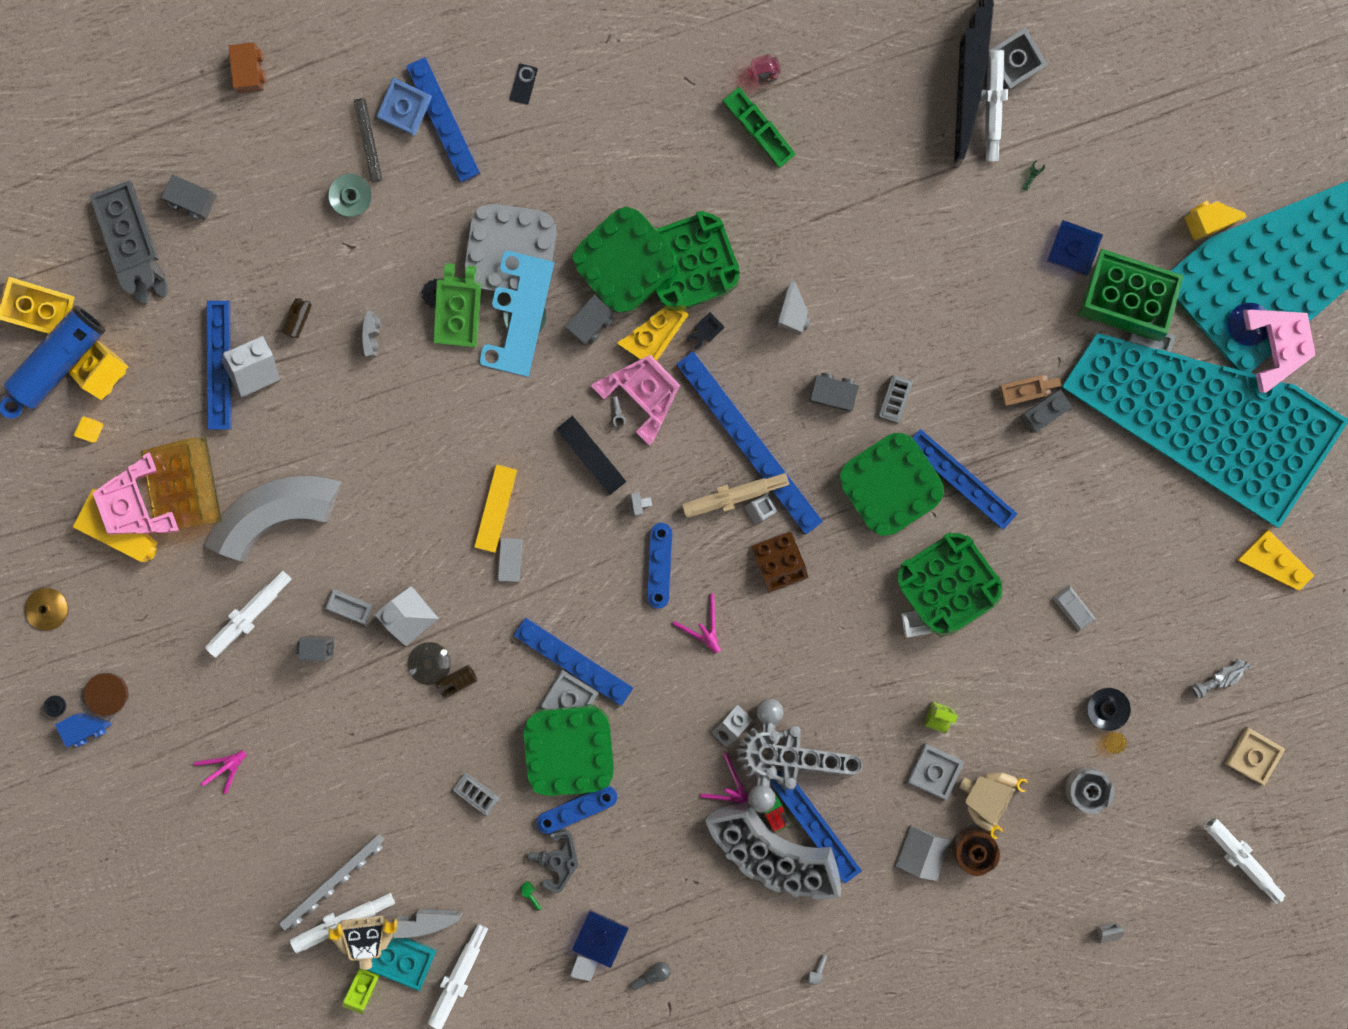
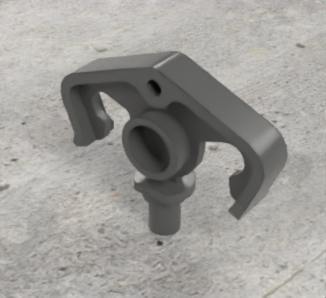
(560, 861)

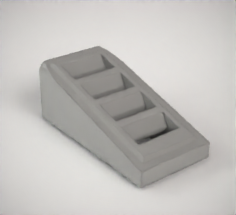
(900, 380)
(480, 787)

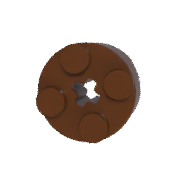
(982, 862)

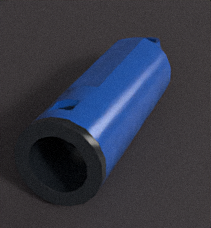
(51, 361)

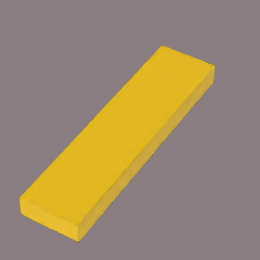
(496, 508)

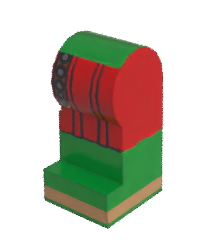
(777, 816)

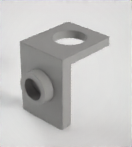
(732, 725)

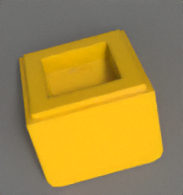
(88, 429)

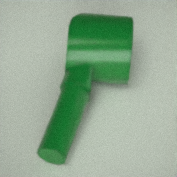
(526, 890)

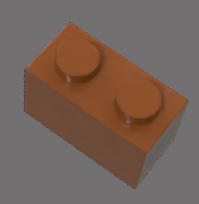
(246, 67)

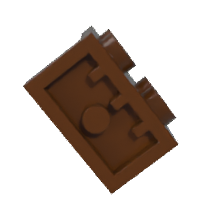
(780, 561)

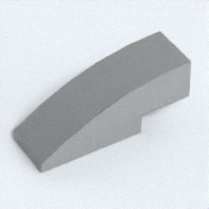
(425, 922)

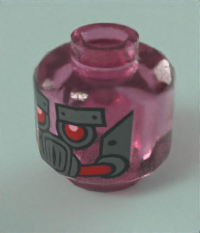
(764, 69)

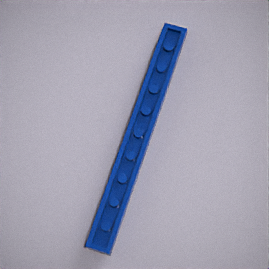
(747, 440)

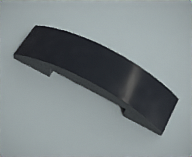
(591, 455)

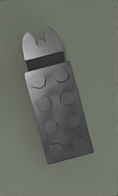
(129, 241)

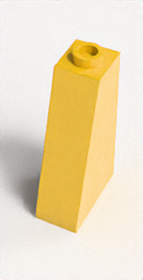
(138, 546)

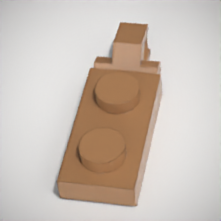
(1027, 389)

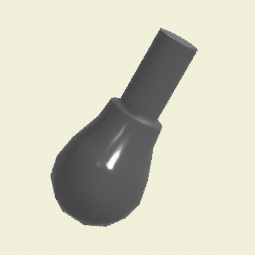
(658, 973)

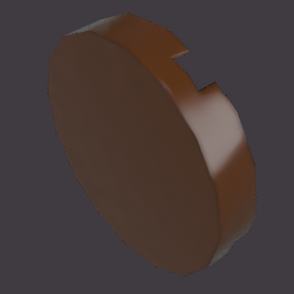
(106, 694)

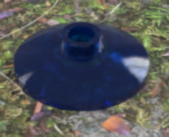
(1237, 326)

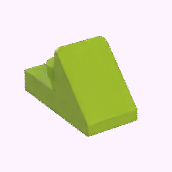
(361, 991)

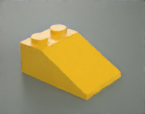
(33, 305)

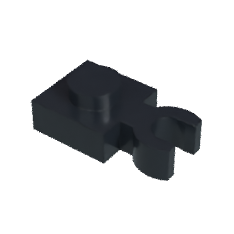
(707, 329)

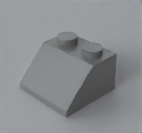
(251, 366)

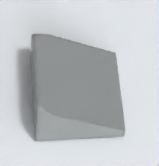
(760, 509)
(1110, 932)
(583, 968)

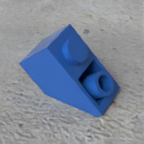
(79, 727)

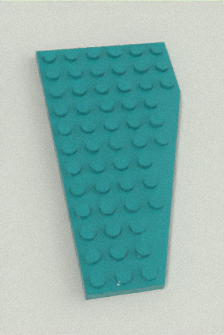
(1279, 260)
(1211, 420)

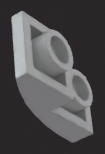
(370, 327)

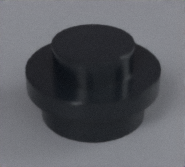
(55, 706)

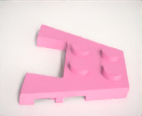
(1289, 342)
(649, 386)
(124, 507)

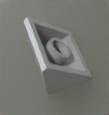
(923, 853)

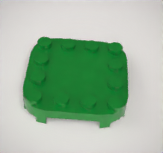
(625, 260)
(704, 262)
(891, 484)
(950, 584)
(568, 750)

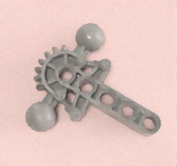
(762, 796)

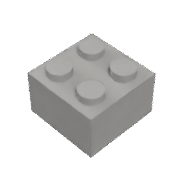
(1020, 58)

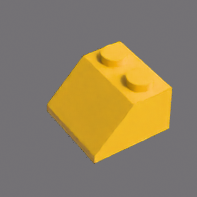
(1211, 218)
(98, 370)

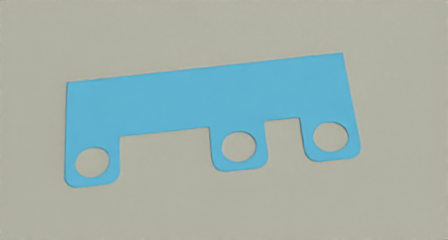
(527, 311)

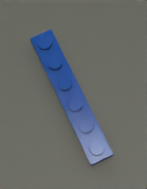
(444, 121)
(218, 379)
(965, 481)
(573, 661)
(817, 828)

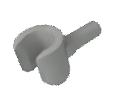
(617, 411)
(816, 977)

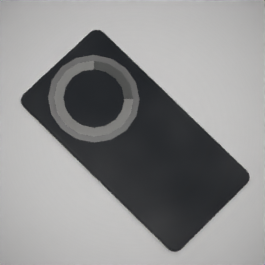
(523, 83)

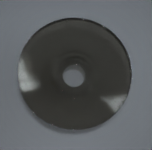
(440, 663)

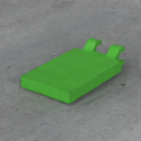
(457, 308)

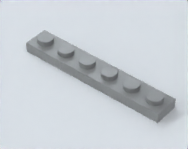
(326, 889)

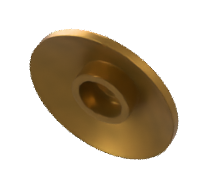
(56, 609)

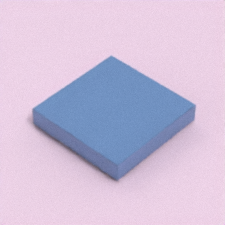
(404, 106)

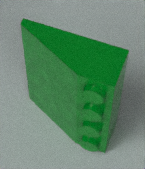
(1131, 295)

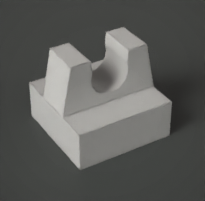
(636, 503)

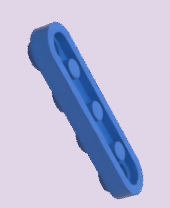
(659, 565)
(576, 810)

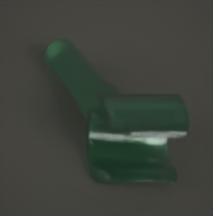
(1033, 173)

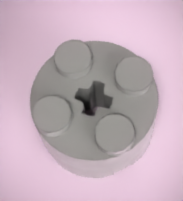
(1094, 800)

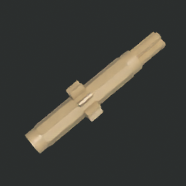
(728, 497)

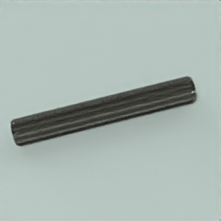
(368, 140)

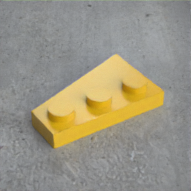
(655, 334)
(1276, 560)

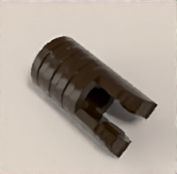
(296, 318)
(460, 679)

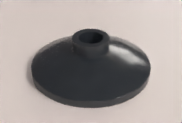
(1119, 709)

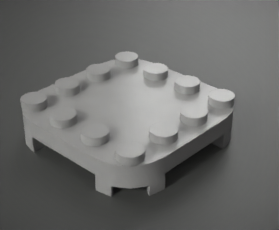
(503, 229)

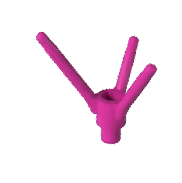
(708, 637)
(231, 763)
(738, 795)

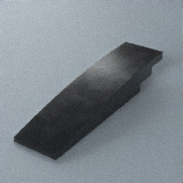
(971, 73)

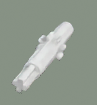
(994, 97)
(243, 619)
(1239, 855)
(320, 933)
(454, 984)

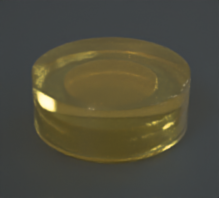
(1115, 742)

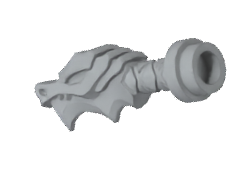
(1226, 677)

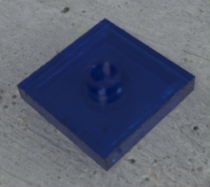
(1074, 247)
(600, 938)

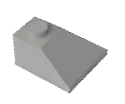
(793, 312)
(407, 616)

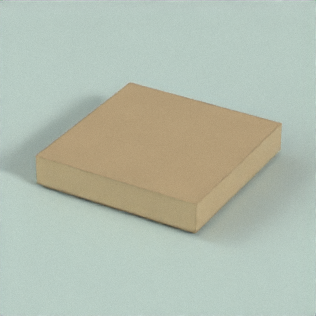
(1255, 756)

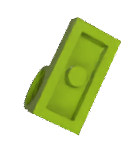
(940, 717)

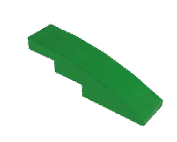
(759, 127)

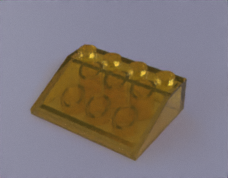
(183, 483)

